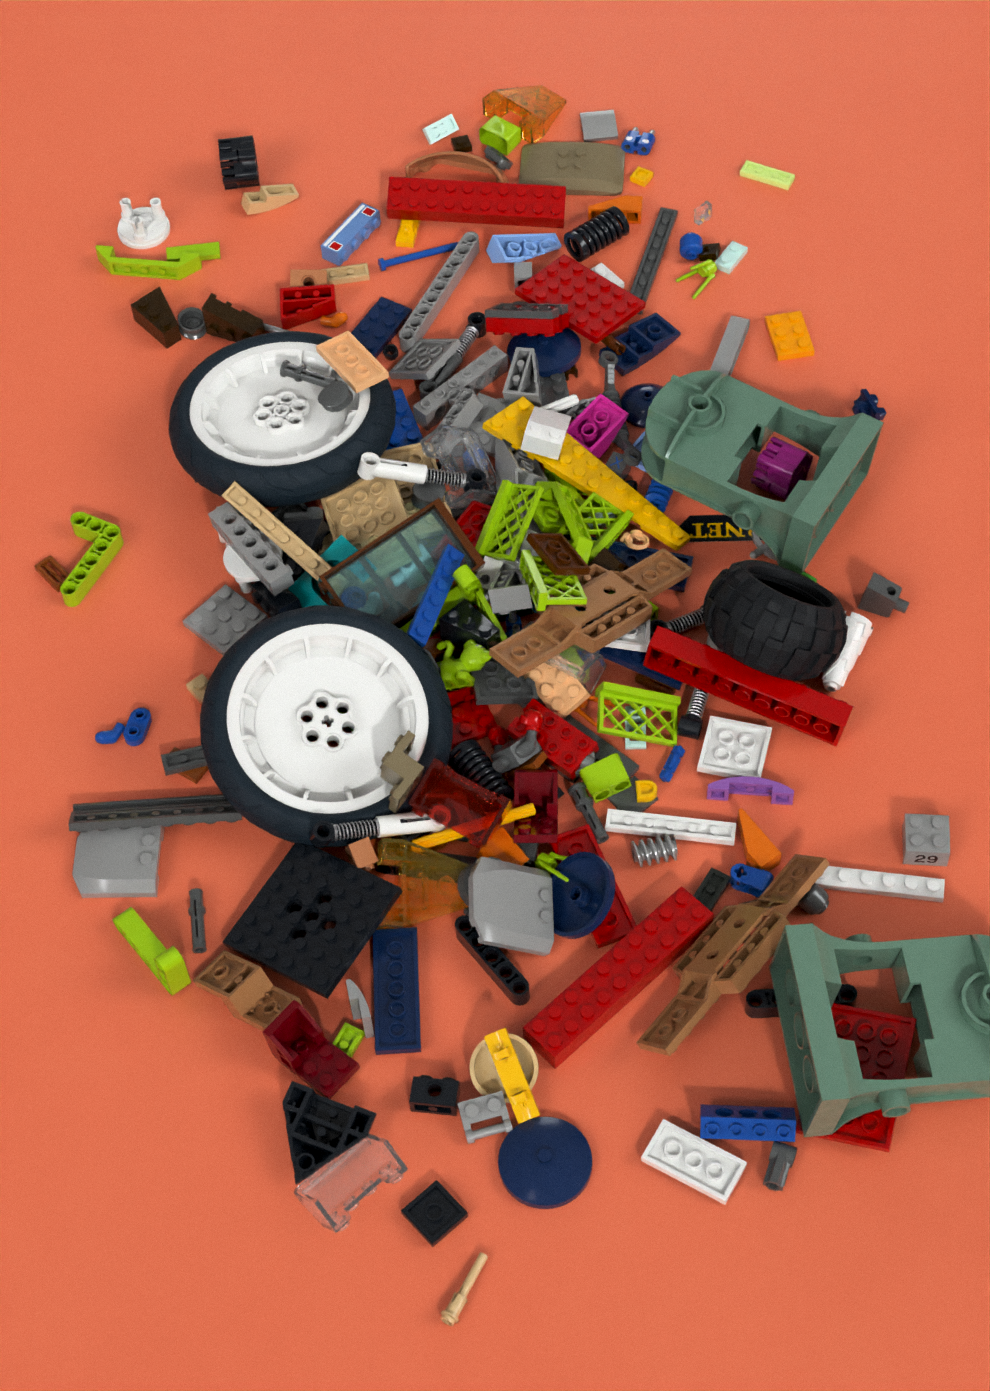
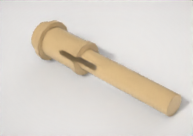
(459, 1299)

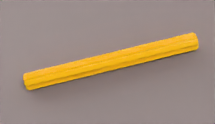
(449, 835)

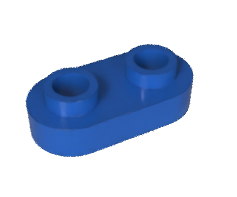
(139, 725)

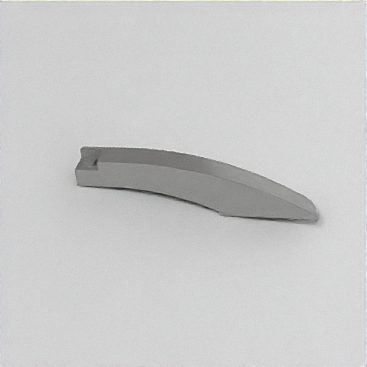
(518, 469)

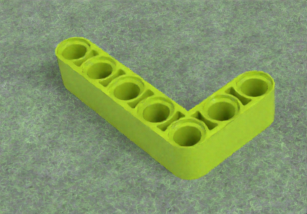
(106, 544)
(466, 588)
(163, 962)

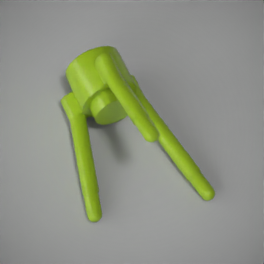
(705, 269)
(549, 863)

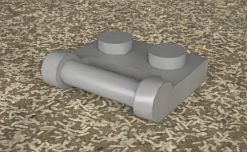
(482, 1109)

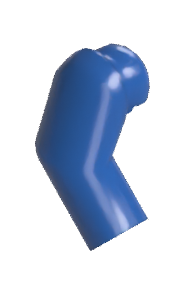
(110, 736)

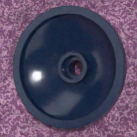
(637, 401)

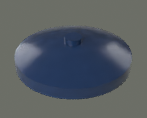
(553, 353)
(585, 898)
(545, 1162)

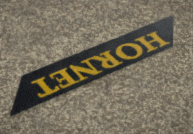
(714, 528)

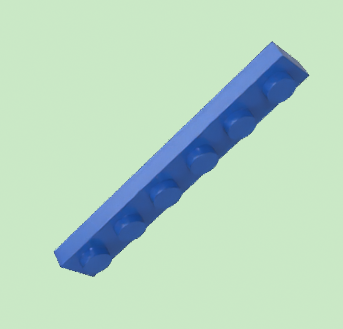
(434, 595)

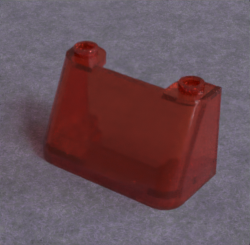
(459, 804)

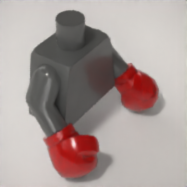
(517, 751)

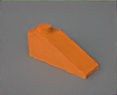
(628, 204)
(756, 845)

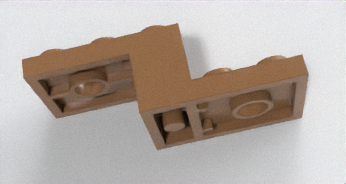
(244, 990)

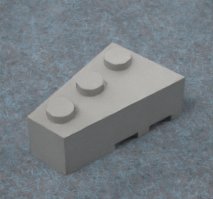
(523, 378)
(509, 592)

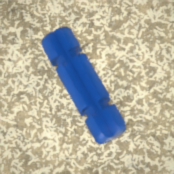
(671, 763)

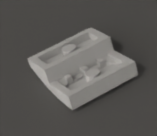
(599, 126)
(360, 1008)

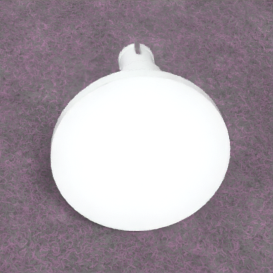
(143, 225)
(239, 570)

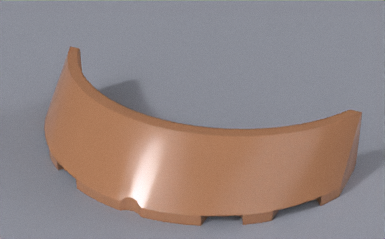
(455, 159)

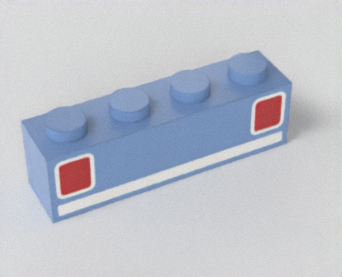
(350, 234)

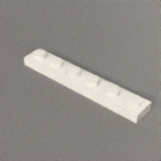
(660, 825)
(882, 883)

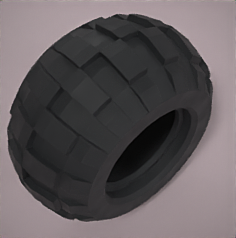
(775, 620)

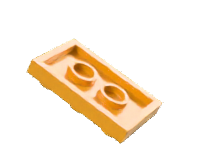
(789, 335)

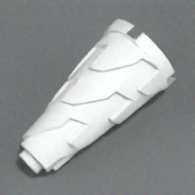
(857, 635)

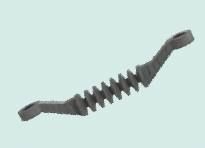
(610, 392)

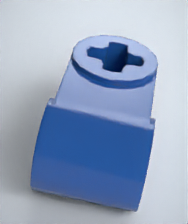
(752, 880)

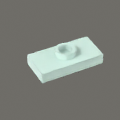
(440, 129)

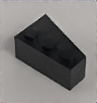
(311, 533)
(273, 604)
(467, 623)

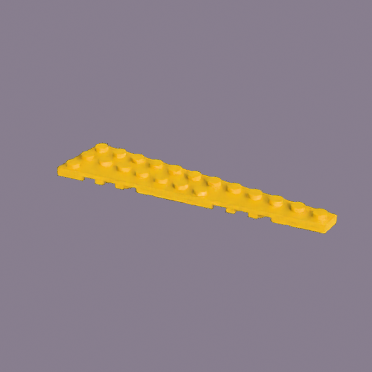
(587, 474)

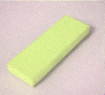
(767, 175)

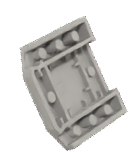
(118, 862)
(511, 906)

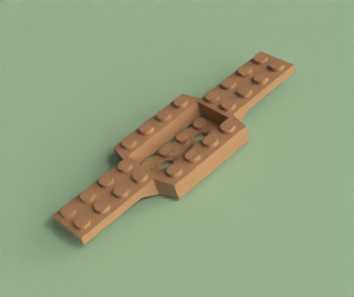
(562, 624)
(702, 967)

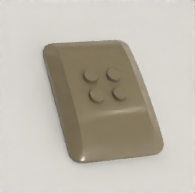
(579, 166)

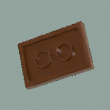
(558, 554)

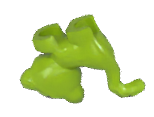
(472, 659)

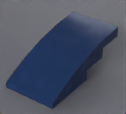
(643, 342)

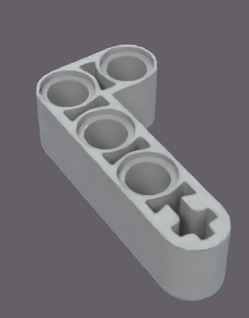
(464, 407)

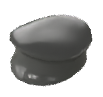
(191, 323)
(335, 396)
(427, 493)

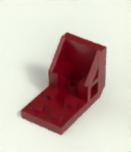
(542, 790)
(307, 1053)

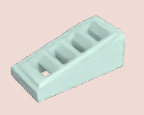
(630, 745)

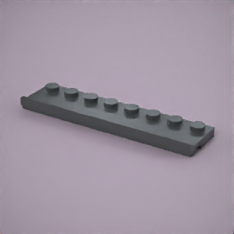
(152, 812)

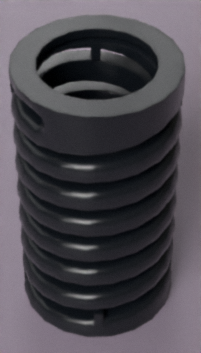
(596, 234)
(477, 767)

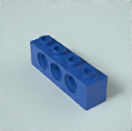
(747, 1123)

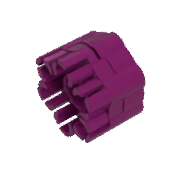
(782, 468)

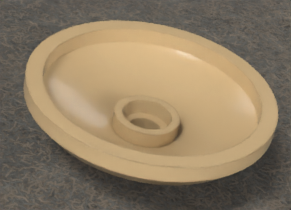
(484, 1072)

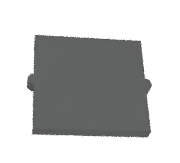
(627, 799)

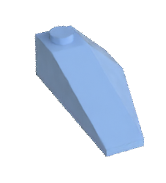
(521, 247)

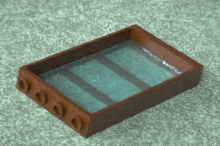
(396, 567)

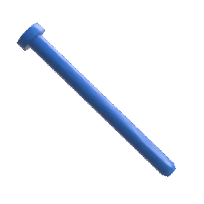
(414, 256)

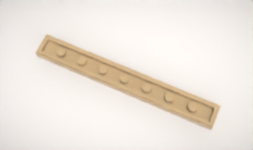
(276, 530)

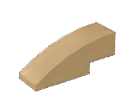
(268, 198)

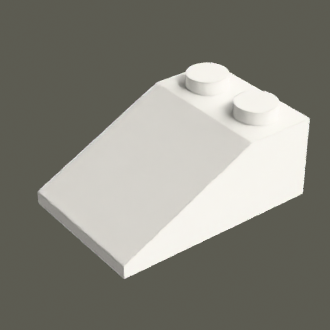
(545, 433)

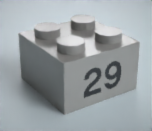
(926, 839)

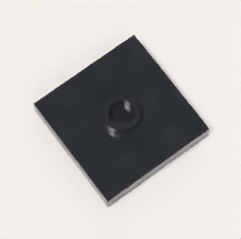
(434, 1213)

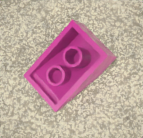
(598, 425)

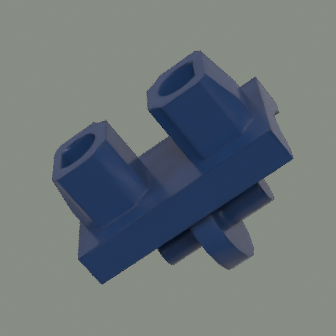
(867, 404)

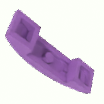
(749, 785)

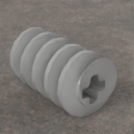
(654, 850)

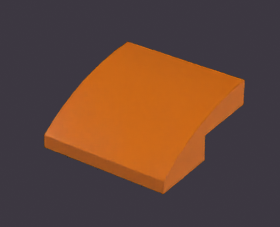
(502, 847)

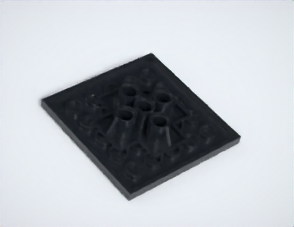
(312, 918)

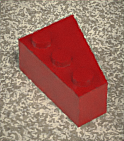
(306, 304)

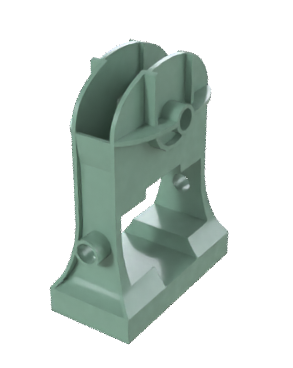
(708, 425)
(948, 996)

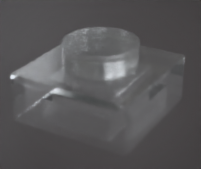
(703, 213)

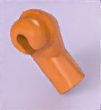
(334, 321)

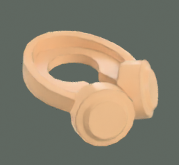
(635, 535)

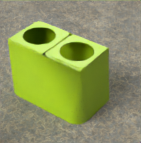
(500, 135)
(605, 777)

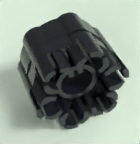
(242, 162)

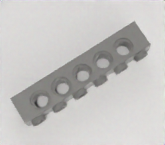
(474, 376)
(251, 548)

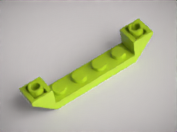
(188, 264)
(568, 508)

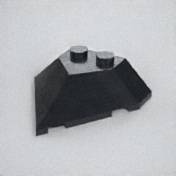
(320, 1128)

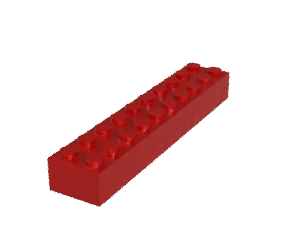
(476, 202)
(737, 683)
(617, 977)

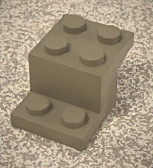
(401, 771)

